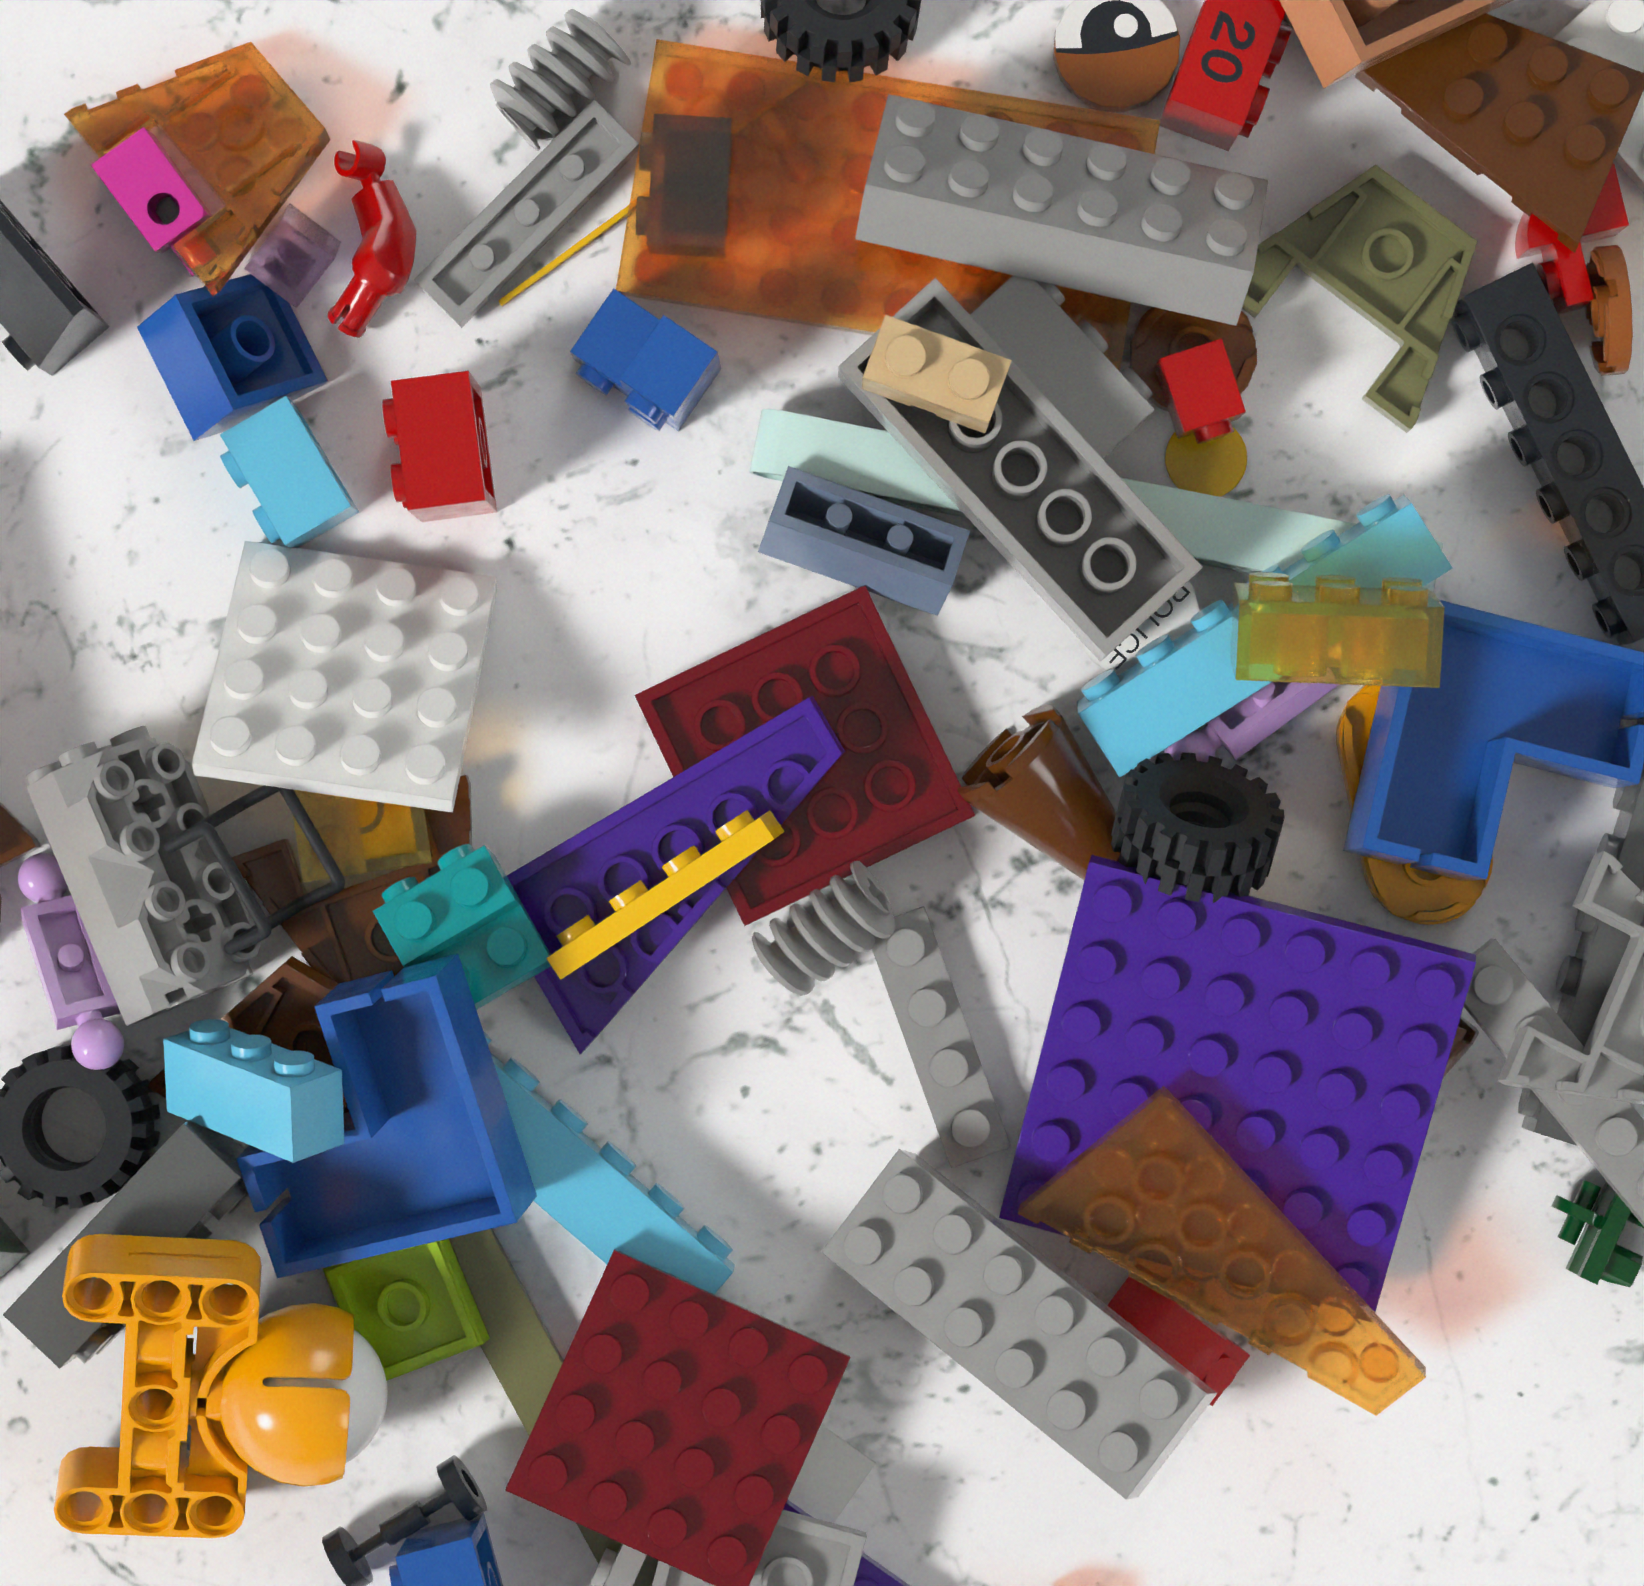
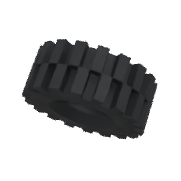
(840, 40)
(1197, 826)

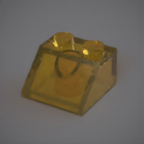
(361, 835)

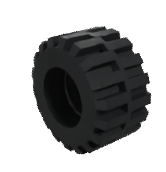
(31, 1159)

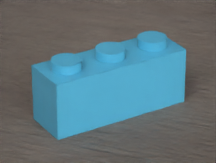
(254, 1090)

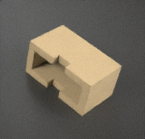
(935, 373)

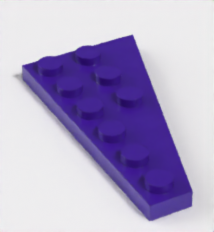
(578, 878)

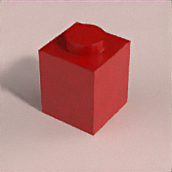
(1200, 391)

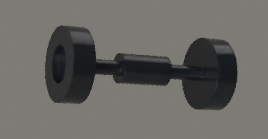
(349, 1557)

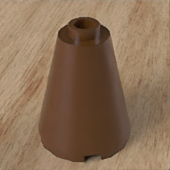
(1044, 791)

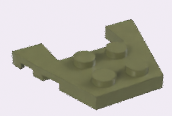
(1386, 261)

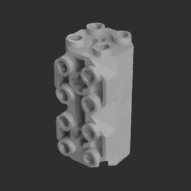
(147, 911)

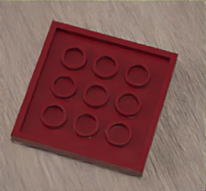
(878, 795)
(678, 1423)

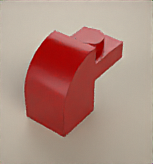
(1562, 269)
(1180, 1334)

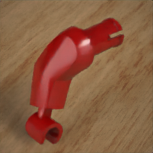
(387, 243)

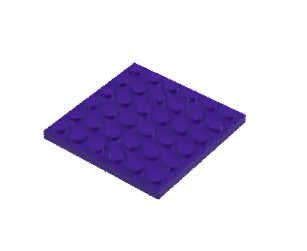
(1275, 1028)

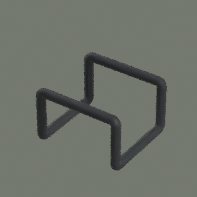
(263, 924)

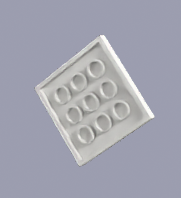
(346, 676)

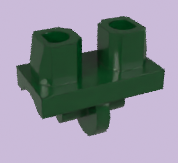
(1597, 1250)

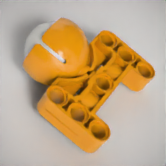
(266, 1393)

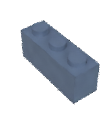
(864, 541)

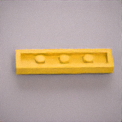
(685, 875)

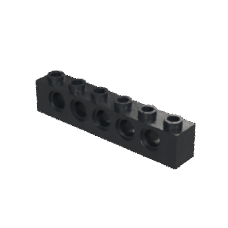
(1580, 418)

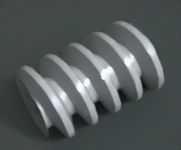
(556, 76)
(828, 934)

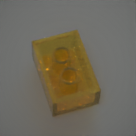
(1336, 631)

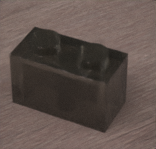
(687, 185)

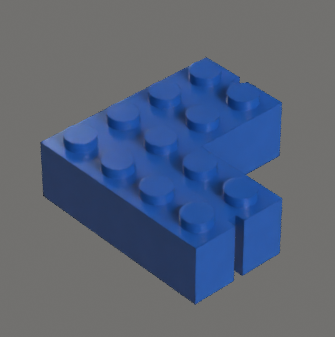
(1504, 698)
(423, 1133)

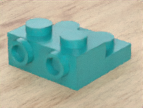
(468, 913)

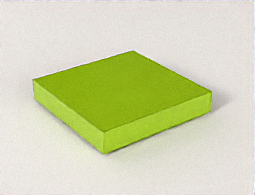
(409, 1305)

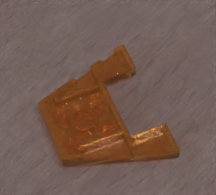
(235, 130)

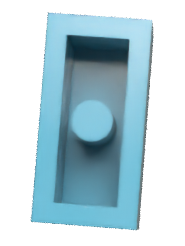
(287, 474)

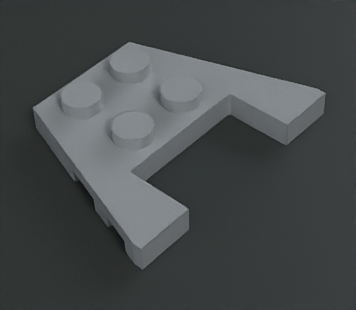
(1614, 1051)

